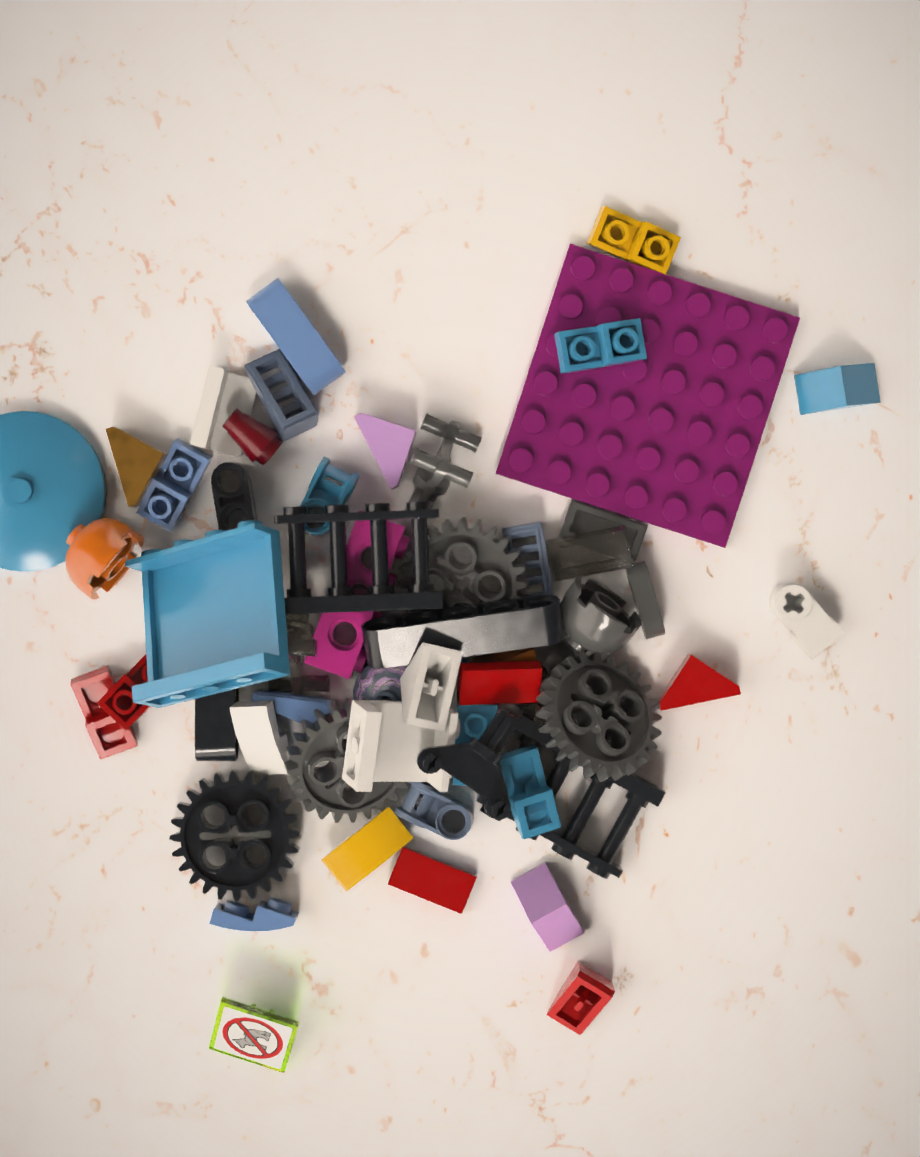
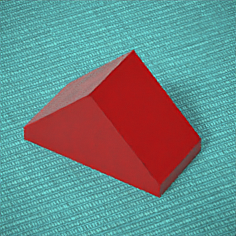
(694, 684)
(581, 998)

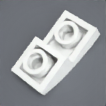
(259, 737)

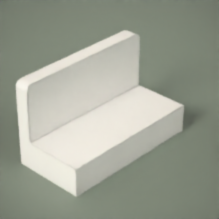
(220, 397)

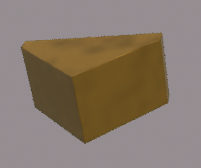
(135, 463)

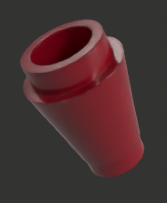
(252, 436)

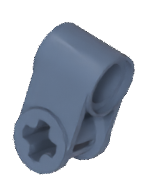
(432, 810)

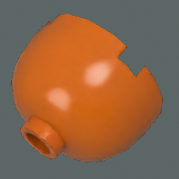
(99, 554)

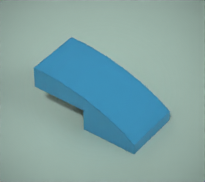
(528, 792)

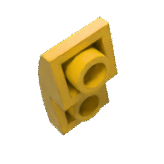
(633, 240)
(367, 849)

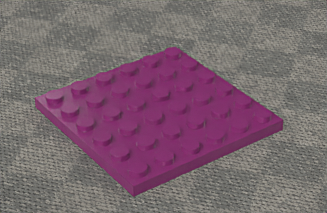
(659, 433)

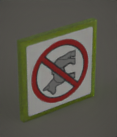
(253, 1034)

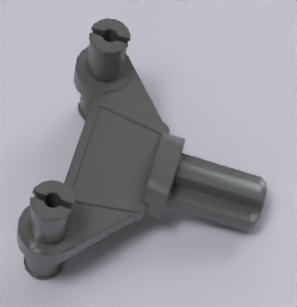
(436, 472)

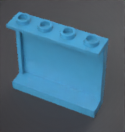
(212, 614)

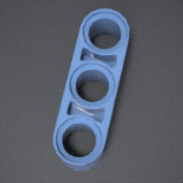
(295, 336)

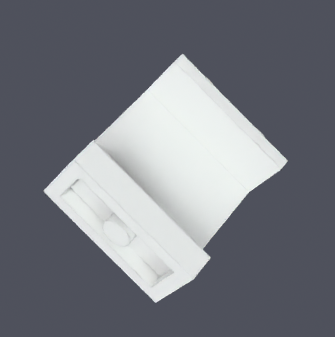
(387, 749)

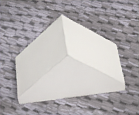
(429, 686)

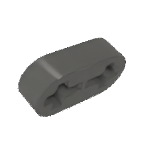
(645, 600)

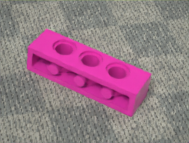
(349, 658)

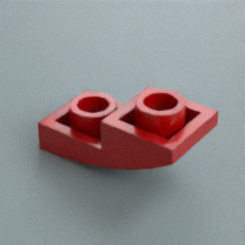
(119, 701)

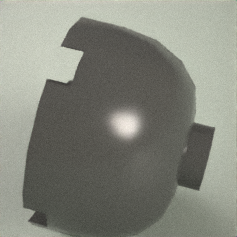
(596, 618)

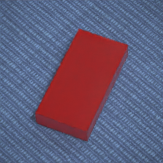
(499, 682)
(432, 879)

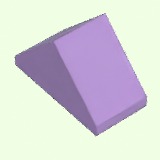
(388, 444)
(546, 907)

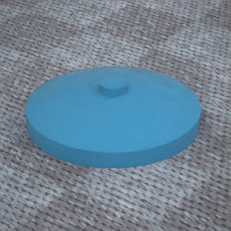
(46, 489)

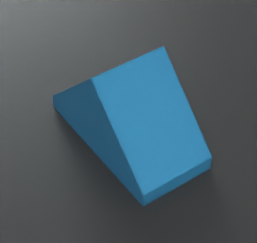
(837, 388)

